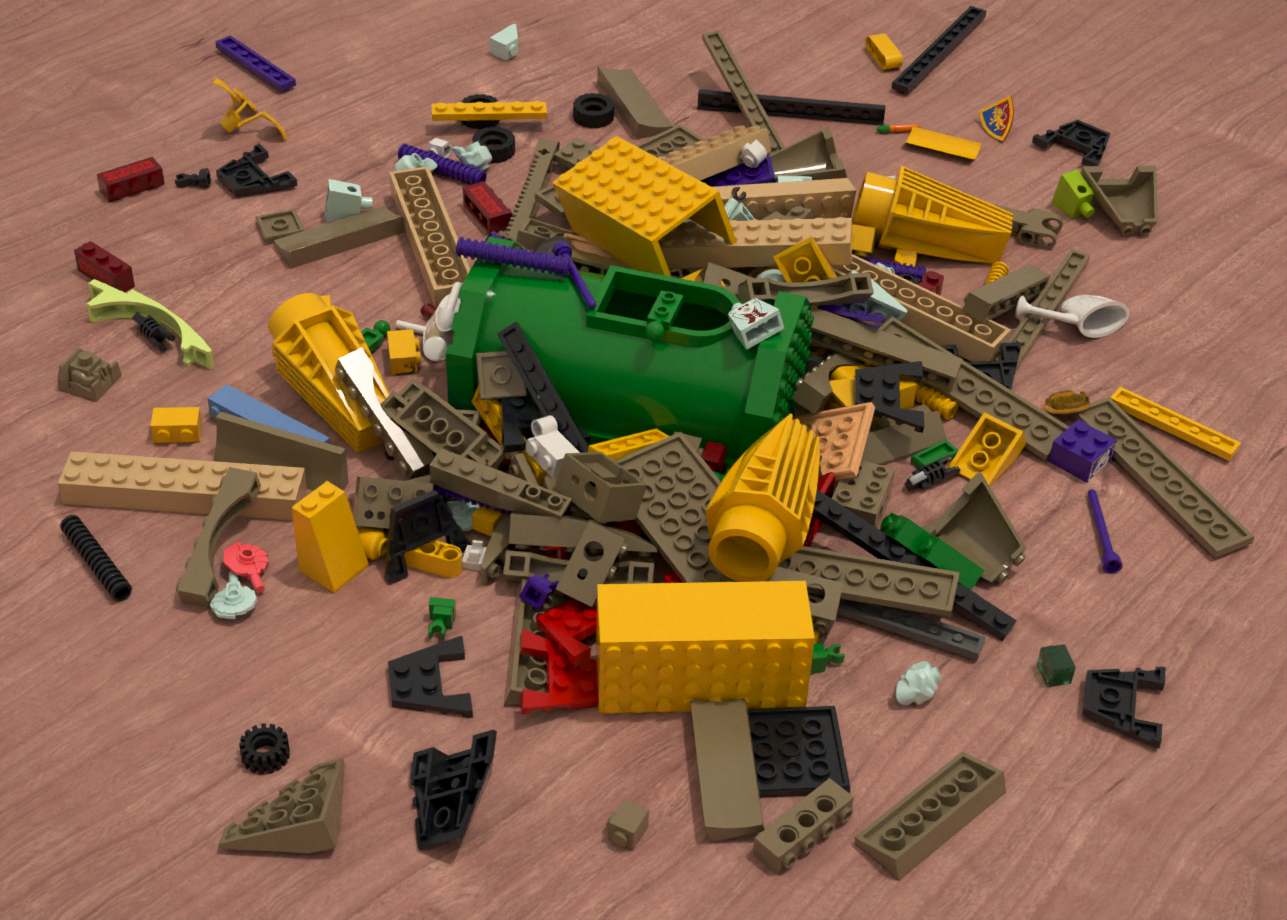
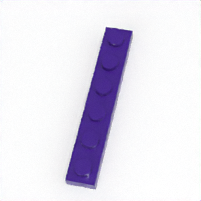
(255, 63)

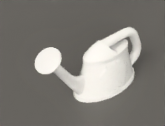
(1091, 314)
(438, 330)

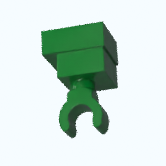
(443, 615)
(822, 655)

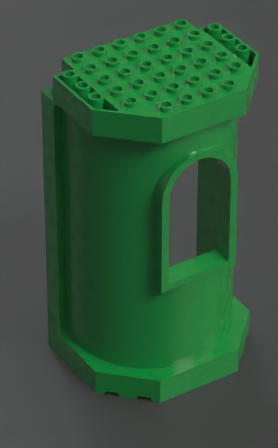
(614, 375)

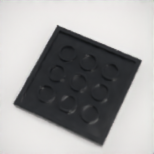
(797, 750)

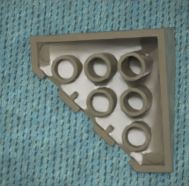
(297, 821)

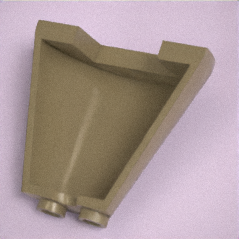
(810, 157)
(1126, 201)
(980, 531)

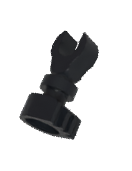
(203, 179)

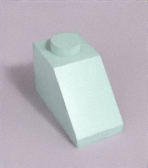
(505, 43)

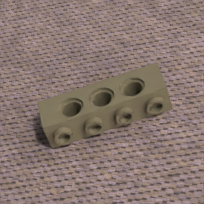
(803, 826)

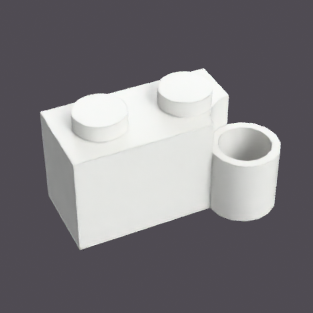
(548, 445)

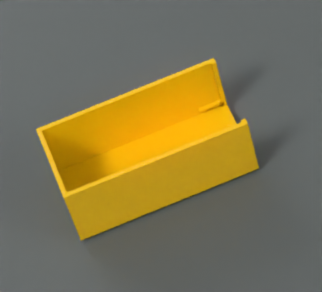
(632, 200)
(702, 644)

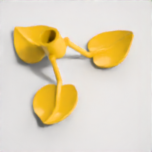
(233, 118)

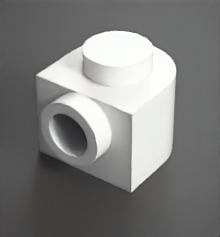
(440, 147)
(753, 154)

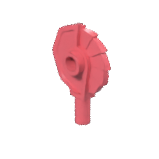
(247, 562)

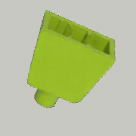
(1074, 195)

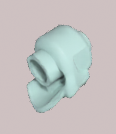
(474, 156)
(414, 161)
(918, 684)

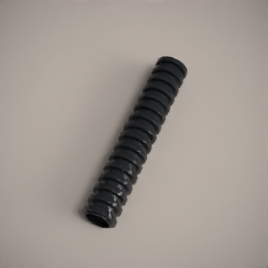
(96, 558)

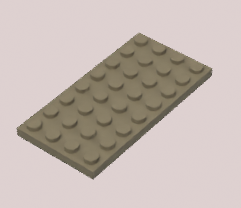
(676, 504)

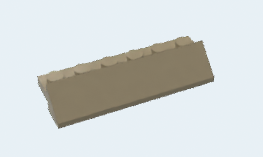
(440, 425)
(893, 442)

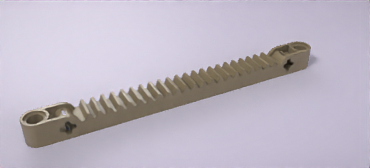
(535, 181)

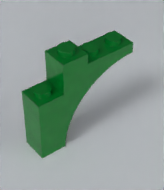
(931, 548)

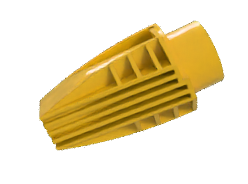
(931, 218)
(306, 351)
(764, 503)

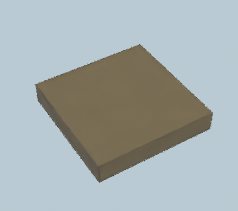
(278, 225)
(498, 376)

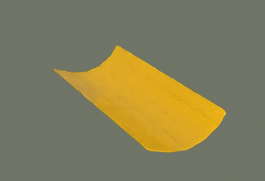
(944, 143)

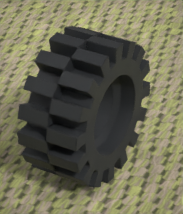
(264, 760)

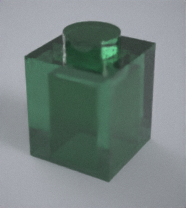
(1056, 665)

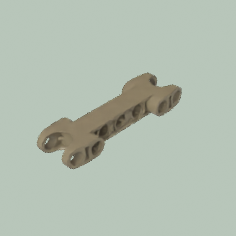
(1033, 226)

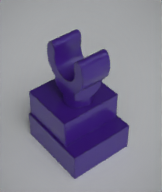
(538, 590)

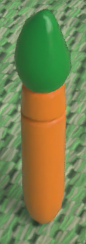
(896, 128)

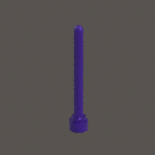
(563, 248)
(1110, 561)

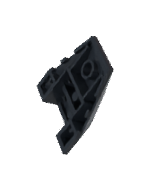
(450, 789)

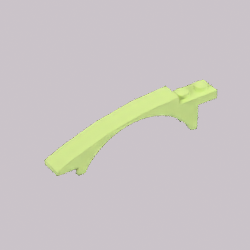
(112, 303)

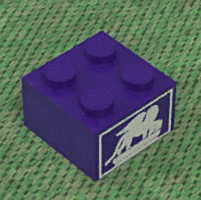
(1082, 450)

